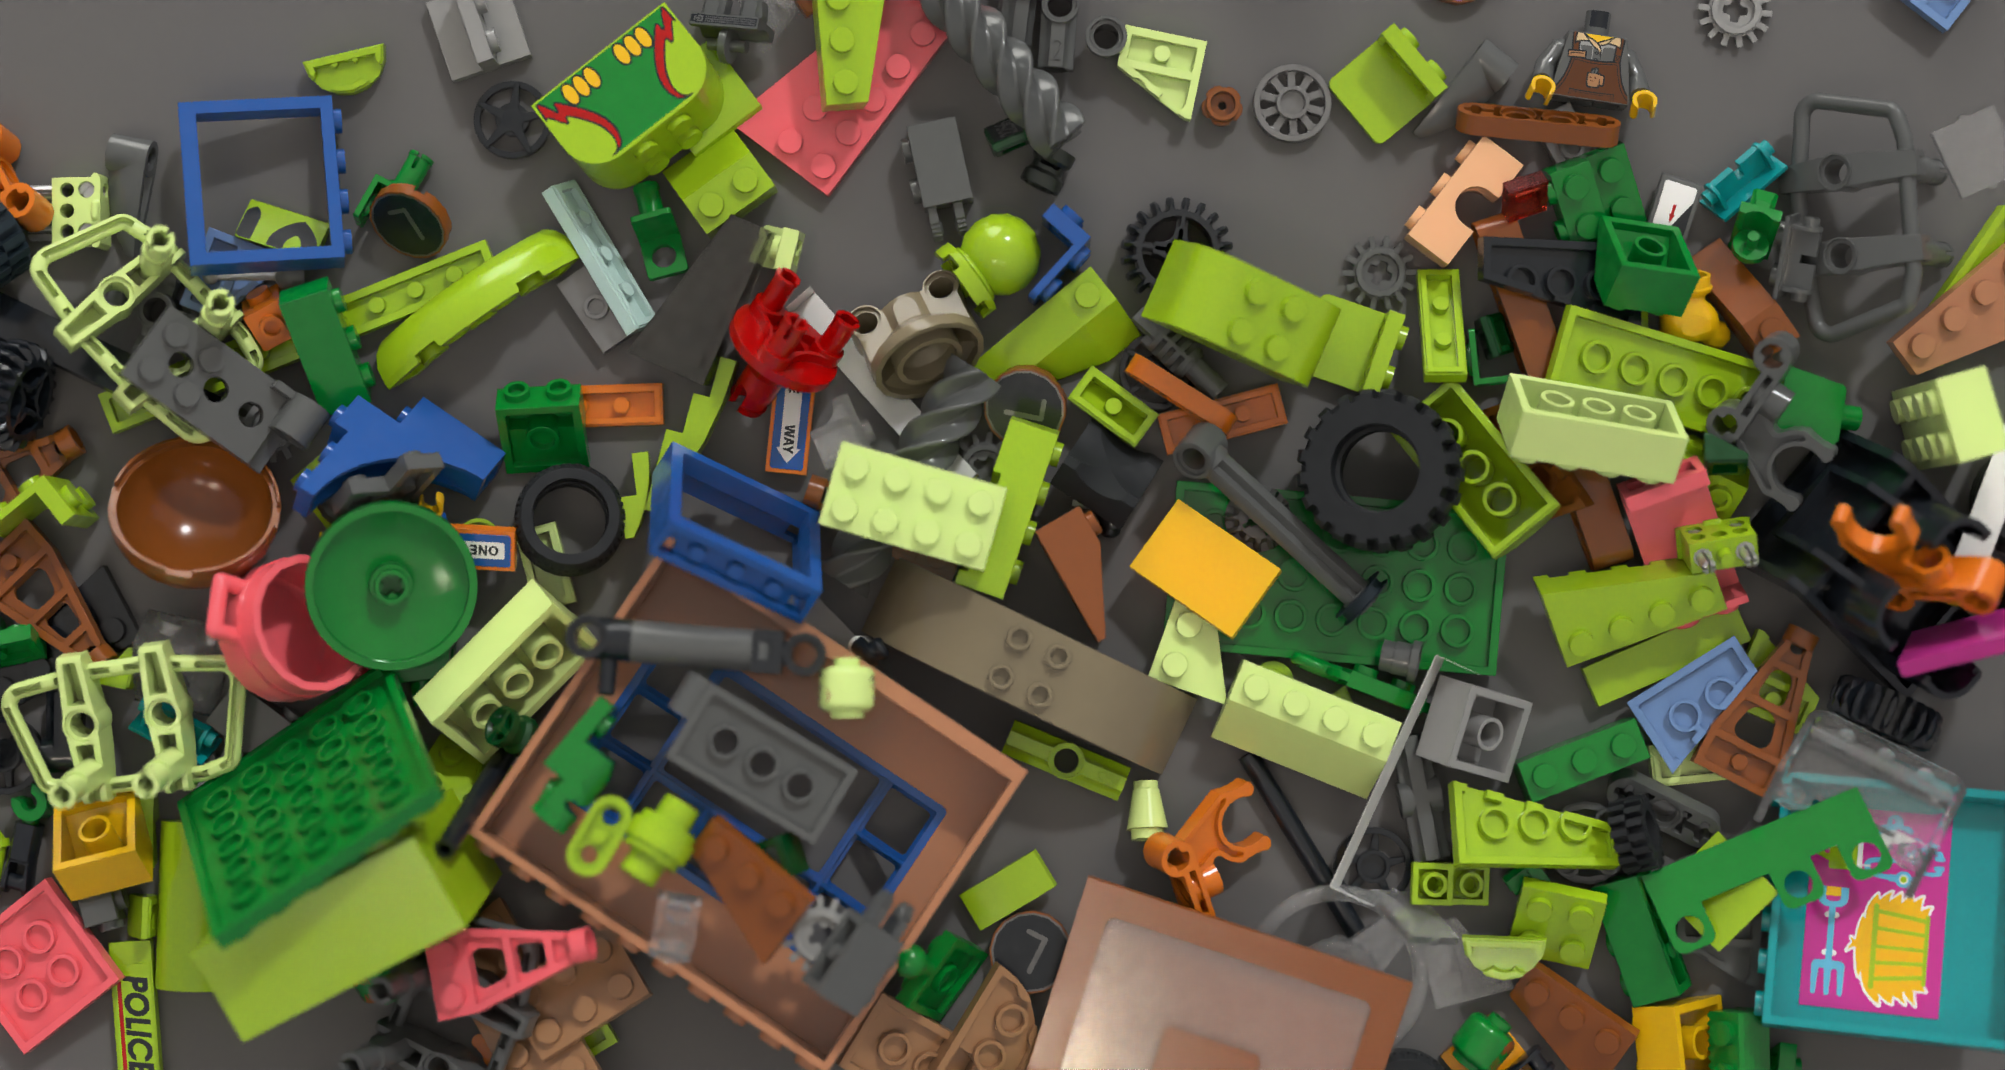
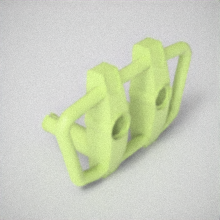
(136, 281)
(93, 750)

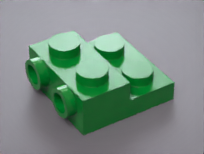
(1592, 187)
(542, 425)

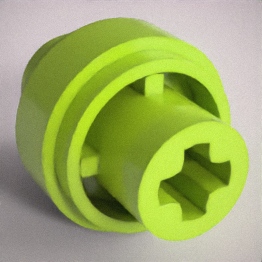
(659, 840)

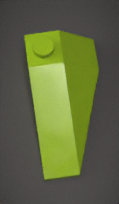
(1067, 333)

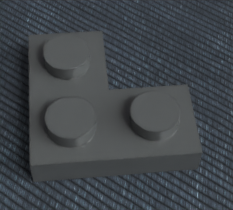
(402, 483)

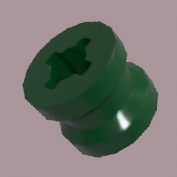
(510, 730)

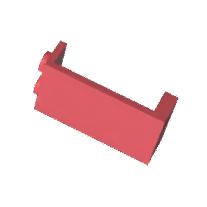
(1662, 507)

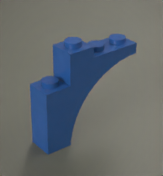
(371, 441)

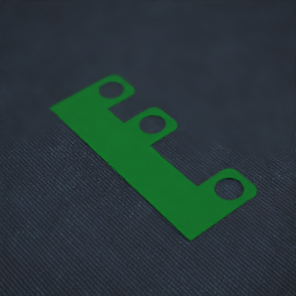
(1770, 850)

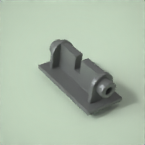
(1790, 272)

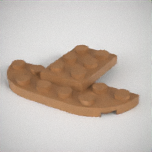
(568, 1003)
(991, 1035)

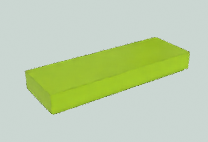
(1441, 326)

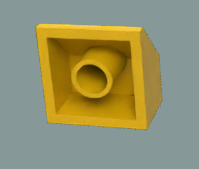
(101, 846)
(1674, 1033)

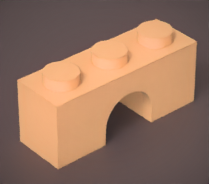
(1481, 170)

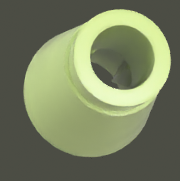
(1146, 811)

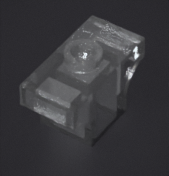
(841, 427)

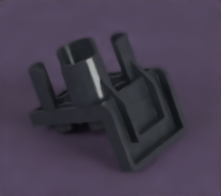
(1805, 557)

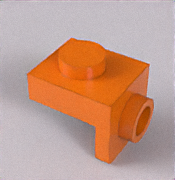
(265, 316)

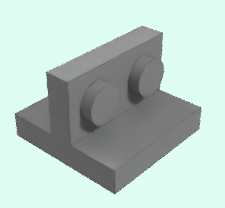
(478, 35)

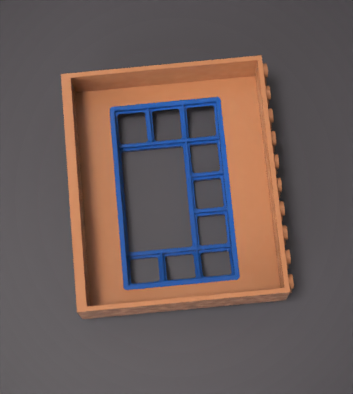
(898, 741)

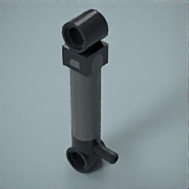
(689, 646)

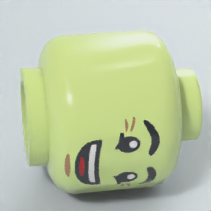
(846, 689)

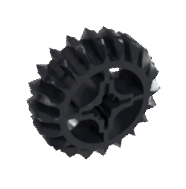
(1157, 249)
(24, 391)
(1885, 712)

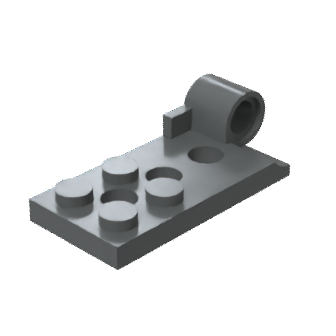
(282, 410)
(713, 709)

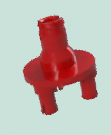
(784, 347)

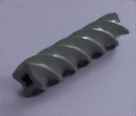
(1006, 70)
(947, 414)

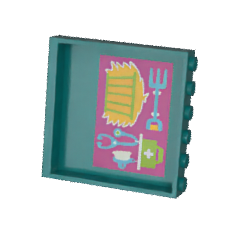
(1893, 964)

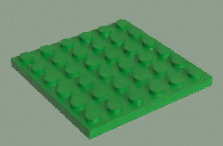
(307, 804)

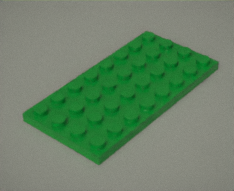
(1434, 594)

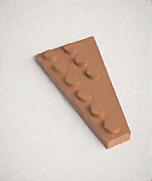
(1959, 321)

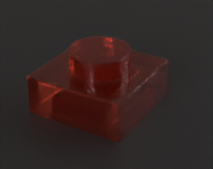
(1524, 196)

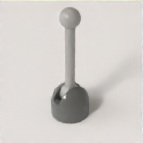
(284, 279)

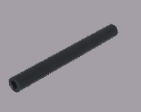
(473, 804)
(1298, 838)

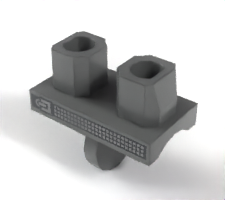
(732, 33)

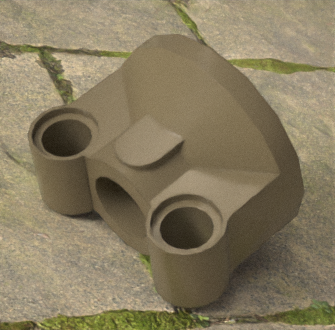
(917, 336)

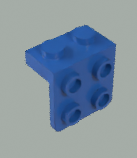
(1068, 229)

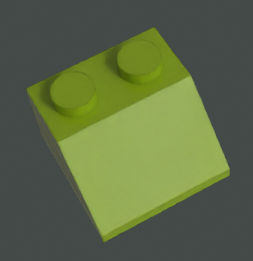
(720, 183)

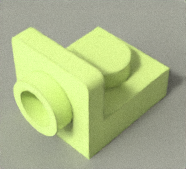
(785, 248)

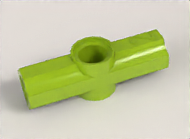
(1092, 770)

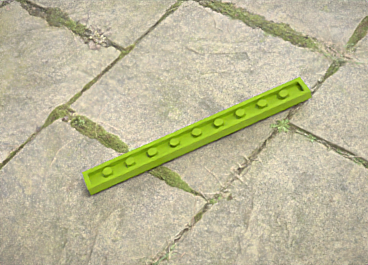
(366, 309)

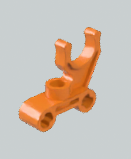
(26, 205)
(1925, 572)
(1198, 844)

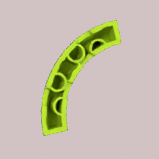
(471, 303)

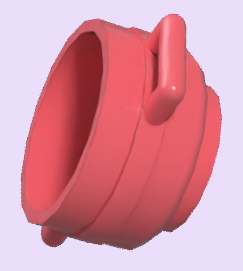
(270, 634)

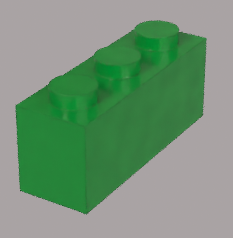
(326, 343)
(1580, 759)
(1640, 943)

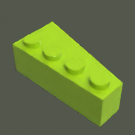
(846, 50)
(1020, 469)
(1624, 605)

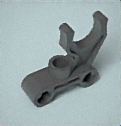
(1758, 417)

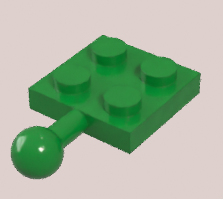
(939, 978)

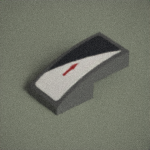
(1674, 203)

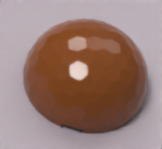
(192, 513)

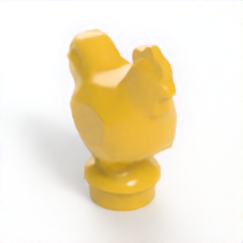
(1699, 319)

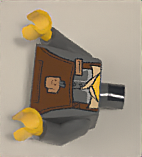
(1592, 70)

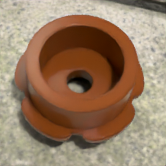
(1230, 98)

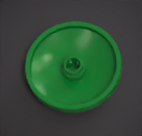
(391, 585)

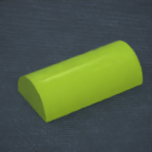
(1500, 495)
(179, 914)

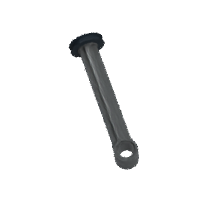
(1205, 454)

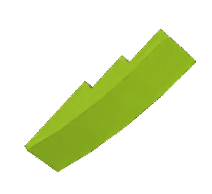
(702, 414)

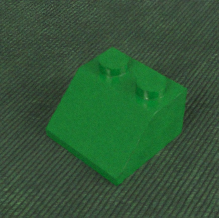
(1643, 267)

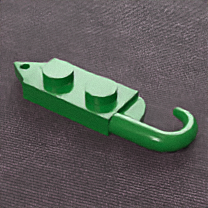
(1361, 679)

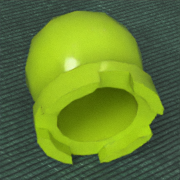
(994, 259)

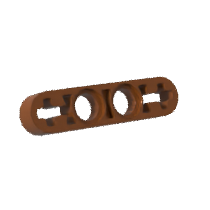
(1537, 125)

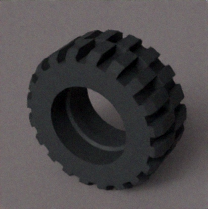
(1332, 442)

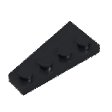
(1547, 271)
(110, 615)

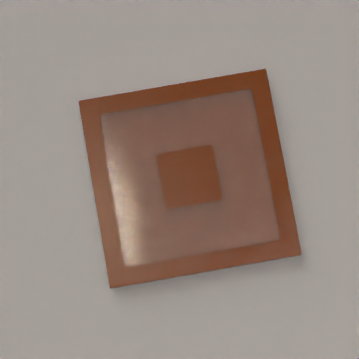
(1197, 992)

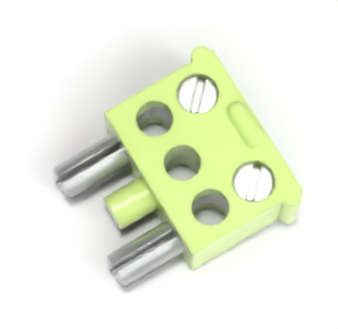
(89, 203)

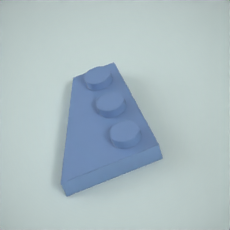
(1686, 703)

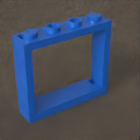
(264, 260)
(724, 560)

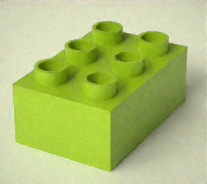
(351, 926)

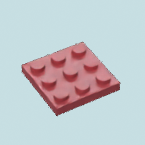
(48, 965)

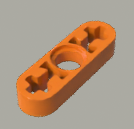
(1180, 393)

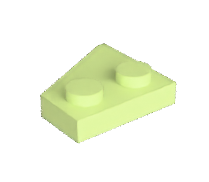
(1164, 66)
(1190, 655)

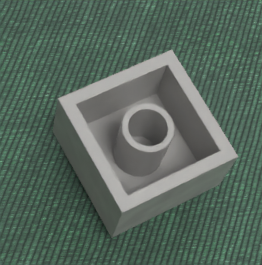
(1474, 729)

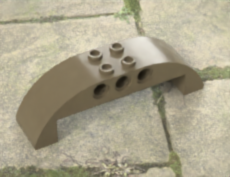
(1029, 665)

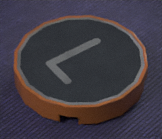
(410, 221)
(1027, 394)
(1030, 948)

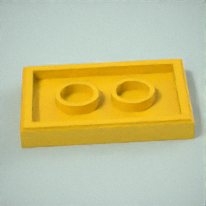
(1205, 569)

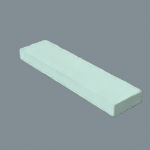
(599, 256)

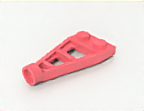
(455, 973)

